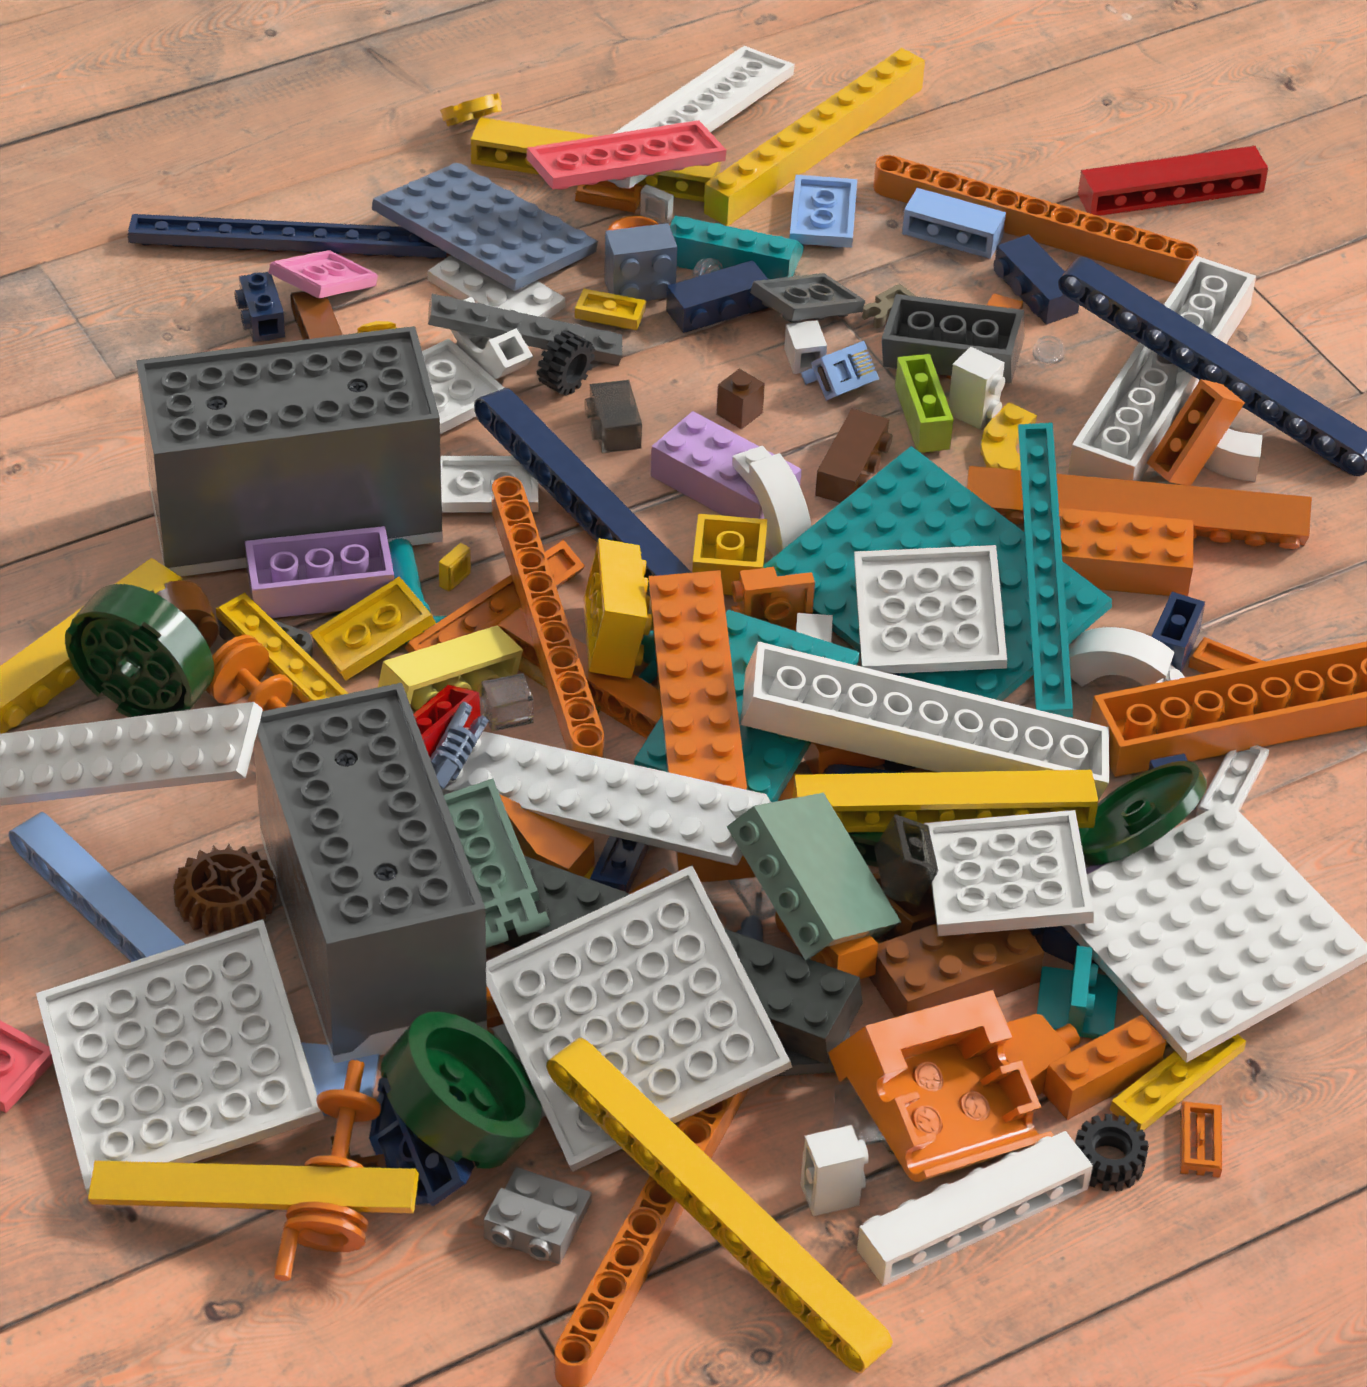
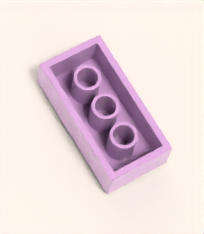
(699, 463)
(317, 570)

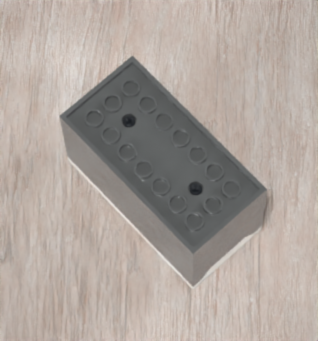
(290, 445)
(369, 868)

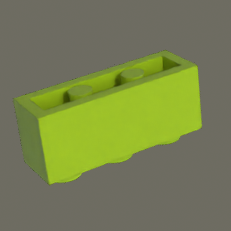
(923, 403)

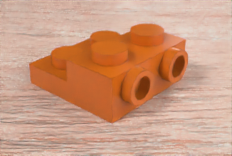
(773, 597)

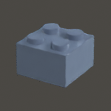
(640, 261)

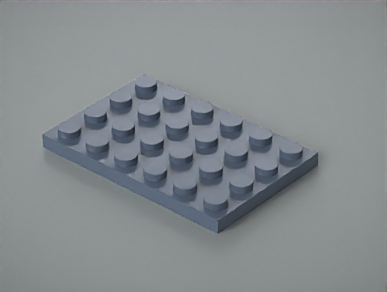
(485, 226)

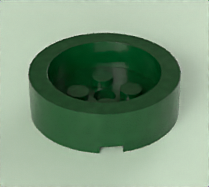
(139, 651)
(457, 1058)

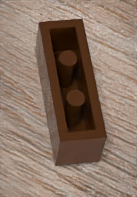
(853, 455)

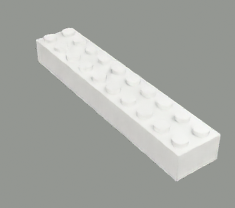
(1152, 389)
(912, 719)

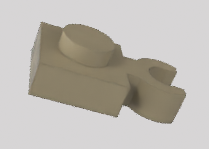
(883, 303)

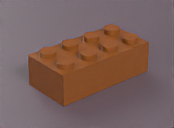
(934, 970)

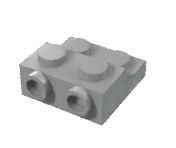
(536, 1215)

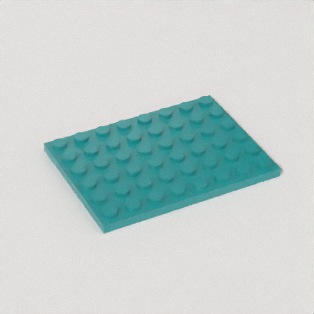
(918, 508)

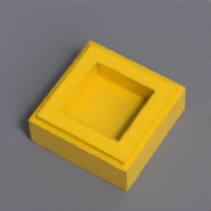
(454, 567)

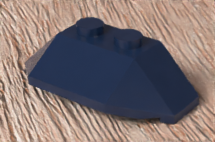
(405, 1150)

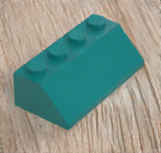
(732, 246)

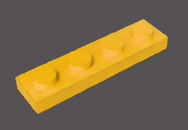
(1171, 1083)

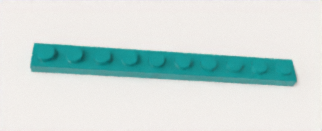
(1045, 570)

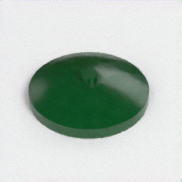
(1142, 811)

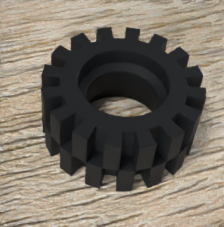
(566, 362)
(1117, 1135)

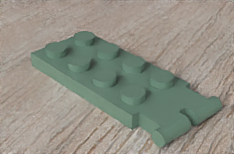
(496, 862)

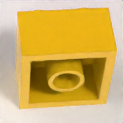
(729, 546)

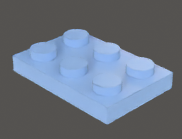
(823, 211)

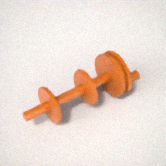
(238, 672)
(326, 1224)

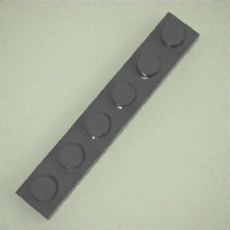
(535, 330)

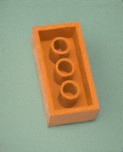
(1128, 551)

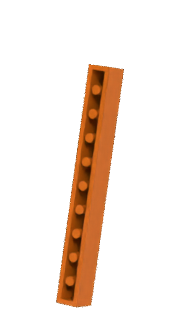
(1214, 511)

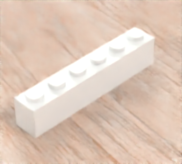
(973, 1207)

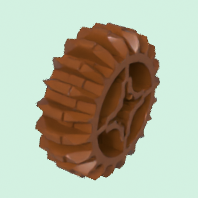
(224, 889)

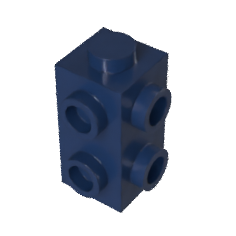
(261, 307)

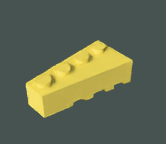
(456, 662)

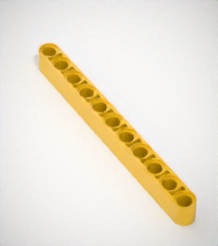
(720, 1205)

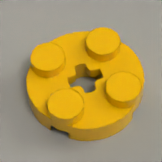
(471, 109)

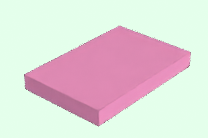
(323, 274)

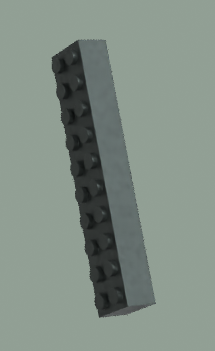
(802, 998)

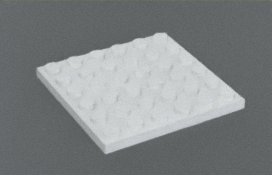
(1213, 931)
(652, 994)
(179, 1053)

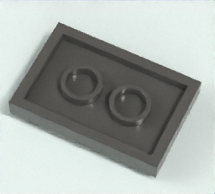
(807, 297)

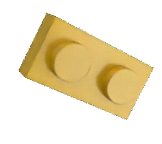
(610, 309)

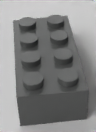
(949, 329)

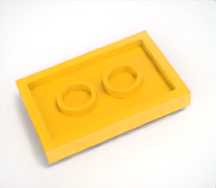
(372, 628)

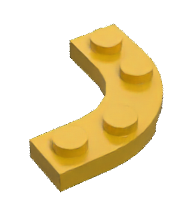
(1001, 437)

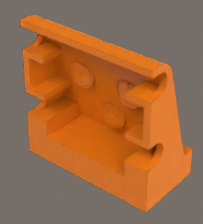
(942, 1086)

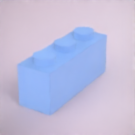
(953, 223)

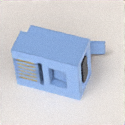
(842, 371)

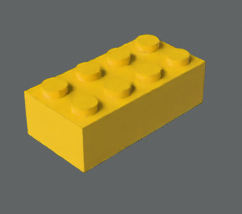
(616, 609)

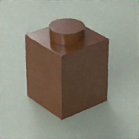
(740, 398)

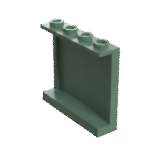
(812, 873)

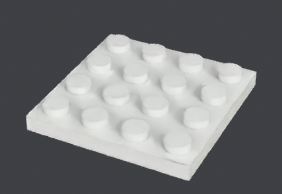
(930, 609)
(1009, 873)

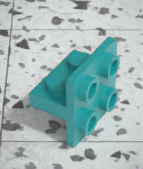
(1078, 997)

